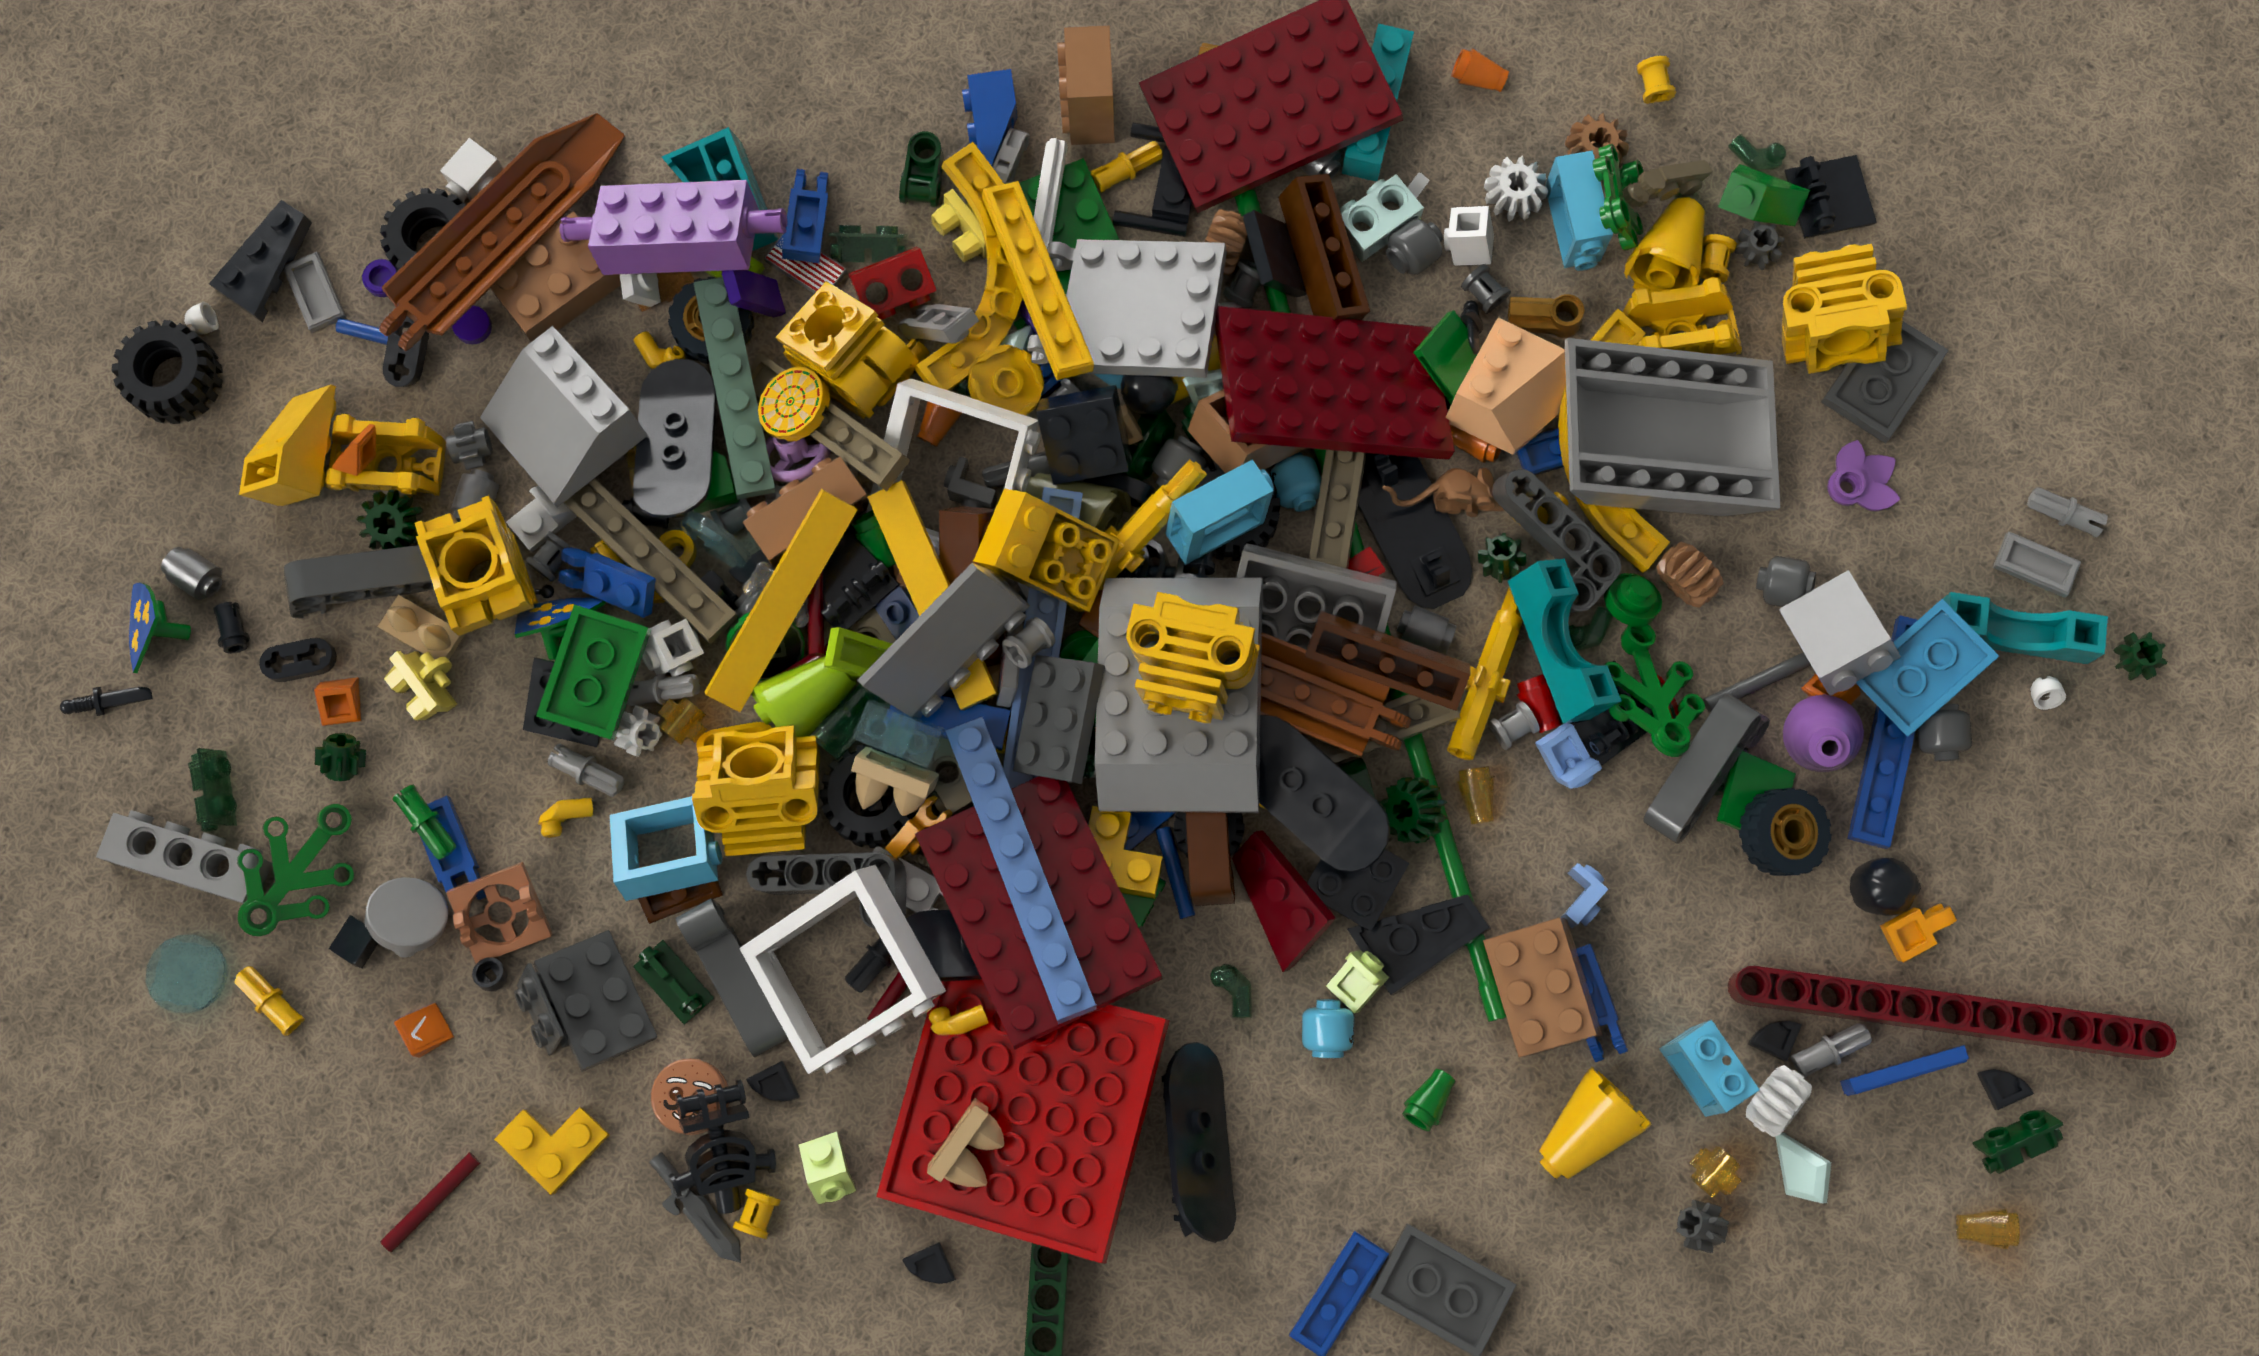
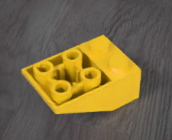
(292, 452)
(1046, 549)

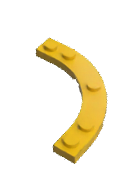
(1001, 293)
(1617, 525)

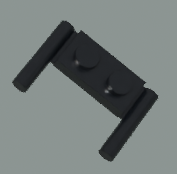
(1171, 200)

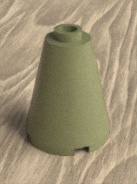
(1098, 505)

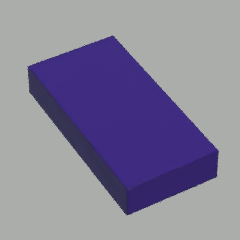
(753, 292)

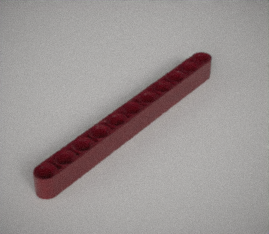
(1969, 1013)

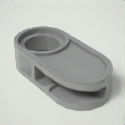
(1010, 154)

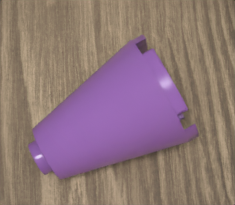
(1820, 720)

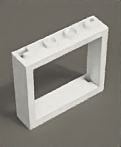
(904, 415)
(899, 941)

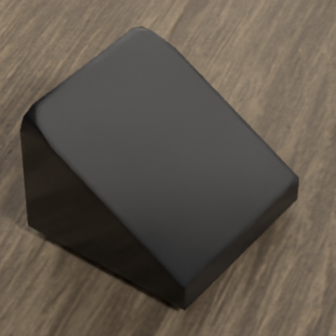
(354, 942)

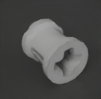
(1028, 642)
(1514, 725)

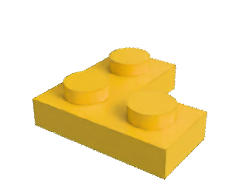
(1133, 871)
(556, 1156)

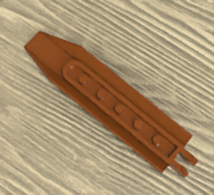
(498, 227)
(1313, 695)

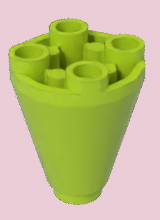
(802, 696)

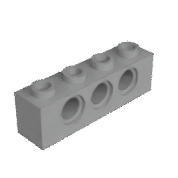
(126, 842)

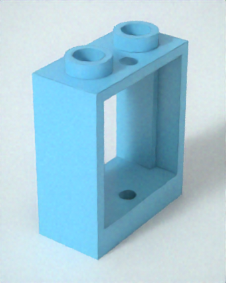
(1574, 207)
(1219, 511)
(666, 876)
(1699, 1066)

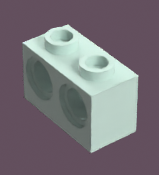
(1380, 219)

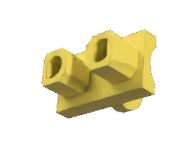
(958, 214)
(426, 679)

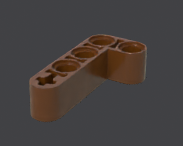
(1209, 859)

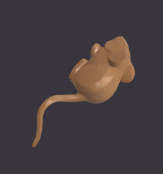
(1456, 492)

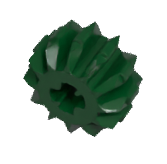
(396, 508)
(1414, 809)

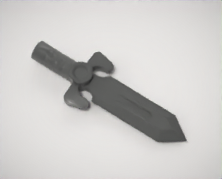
(699, 1213)

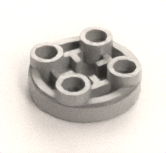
(406, 915)

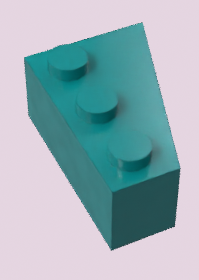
(719, 159)

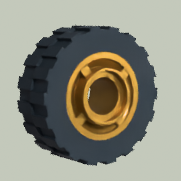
(687, 324)
(1805, 828)

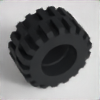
(414, 218)
(187, 391)
(845, 821)

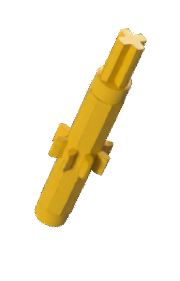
(1148, 521)
(1487, 680)

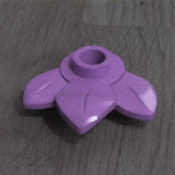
(1866, 476)

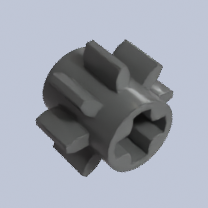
(1755, 254)
(469, 445)
(1702, 1226)

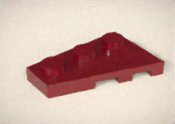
(1282, 900)

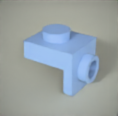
(1567, 757)
(1585, 906)

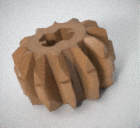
(1588, 132)
(1228, 229)
(1689, 574)

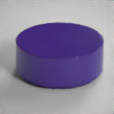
(376, 275)
(473, 326)

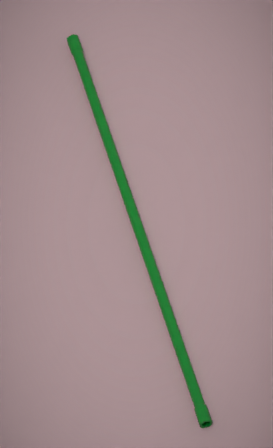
(1414, 745)

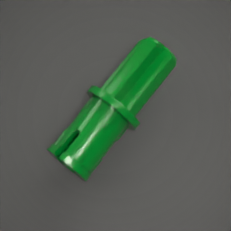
(425, 822)

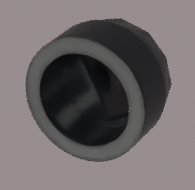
(481, 978)

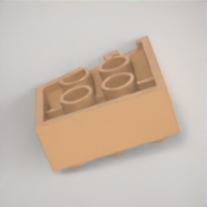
(1510, 388)

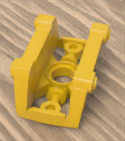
(1684, 311)
(393, 440)

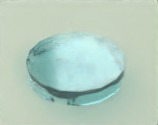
(717, 540)
(186, 974)

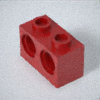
(889, 273)

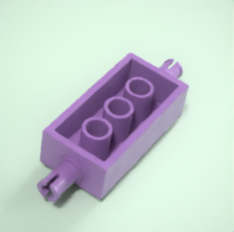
(673, 227)

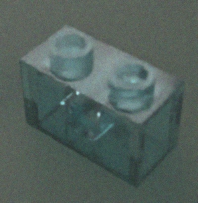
(899, 733)

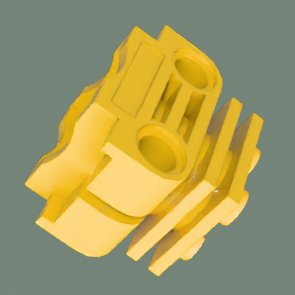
(1841, 309)
(846, 348)
(453, 551)
(1187, 662)
(758, 789)

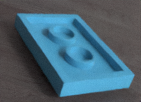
(1935, 664)

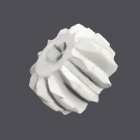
(1515, 201)
(1778, 1100)

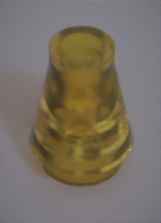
(1477, 792)
(1991, 1228)

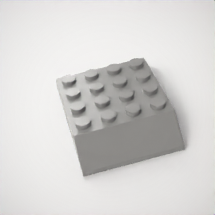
(1670, 429)
(1169, 760)

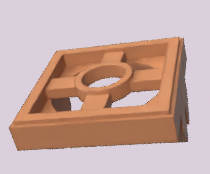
(481, 948)

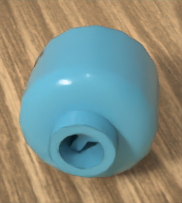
(1297, 482)
(1328, 1029)

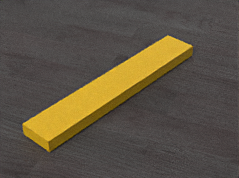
(1037, 280)
(923, 573)
(780, 600)

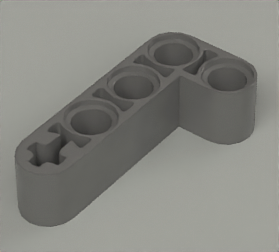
(1552, 534)
(354, 577)
(1704, 767)
(826, 874)
(731, 975)

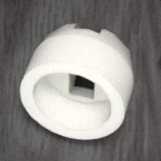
(198, 317)
(2049, 685)

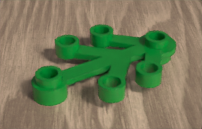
(1616, 212)
(1667, 734)
(290, 875)

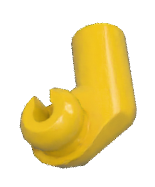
(958, 1024)

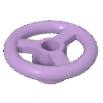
(792, 453)

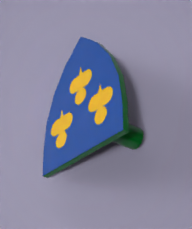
(147, 620)
(551, 620)

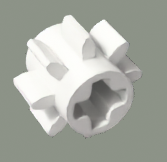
(638, 731)

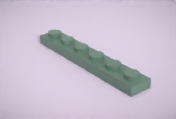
(734, 390)

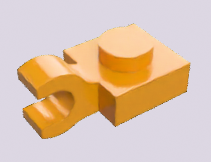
(905, 839)
(1913, 931)

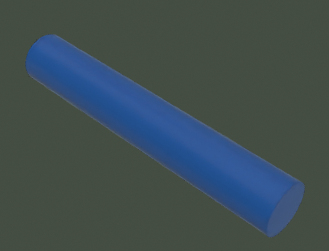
(360, 331)
(1175, 872)

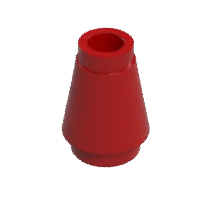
(1539, 699)

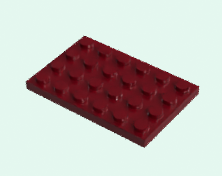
(1270, 101)
(1329, 384)
(1084, 890)

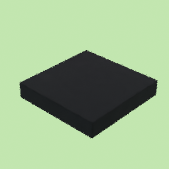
(1274, 254)

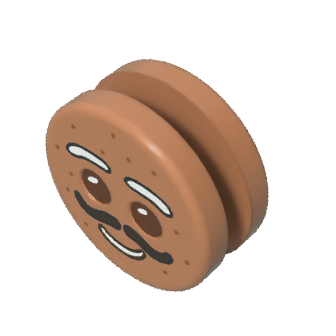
(683, 1078)

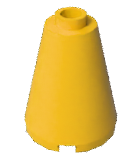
(1671, 249)
(1590, 1126)

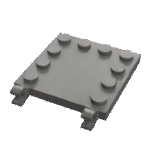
(1142, 304)

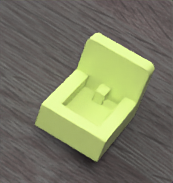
(1358, 980)
(826, 1168)

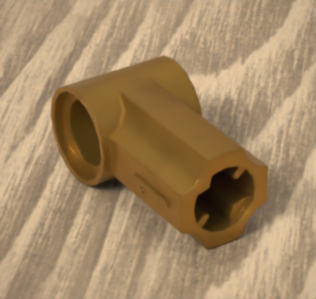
(1540, 316)

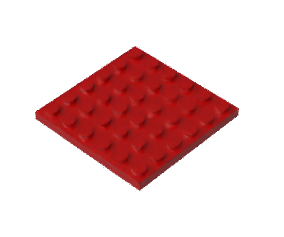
(1065, 1113)

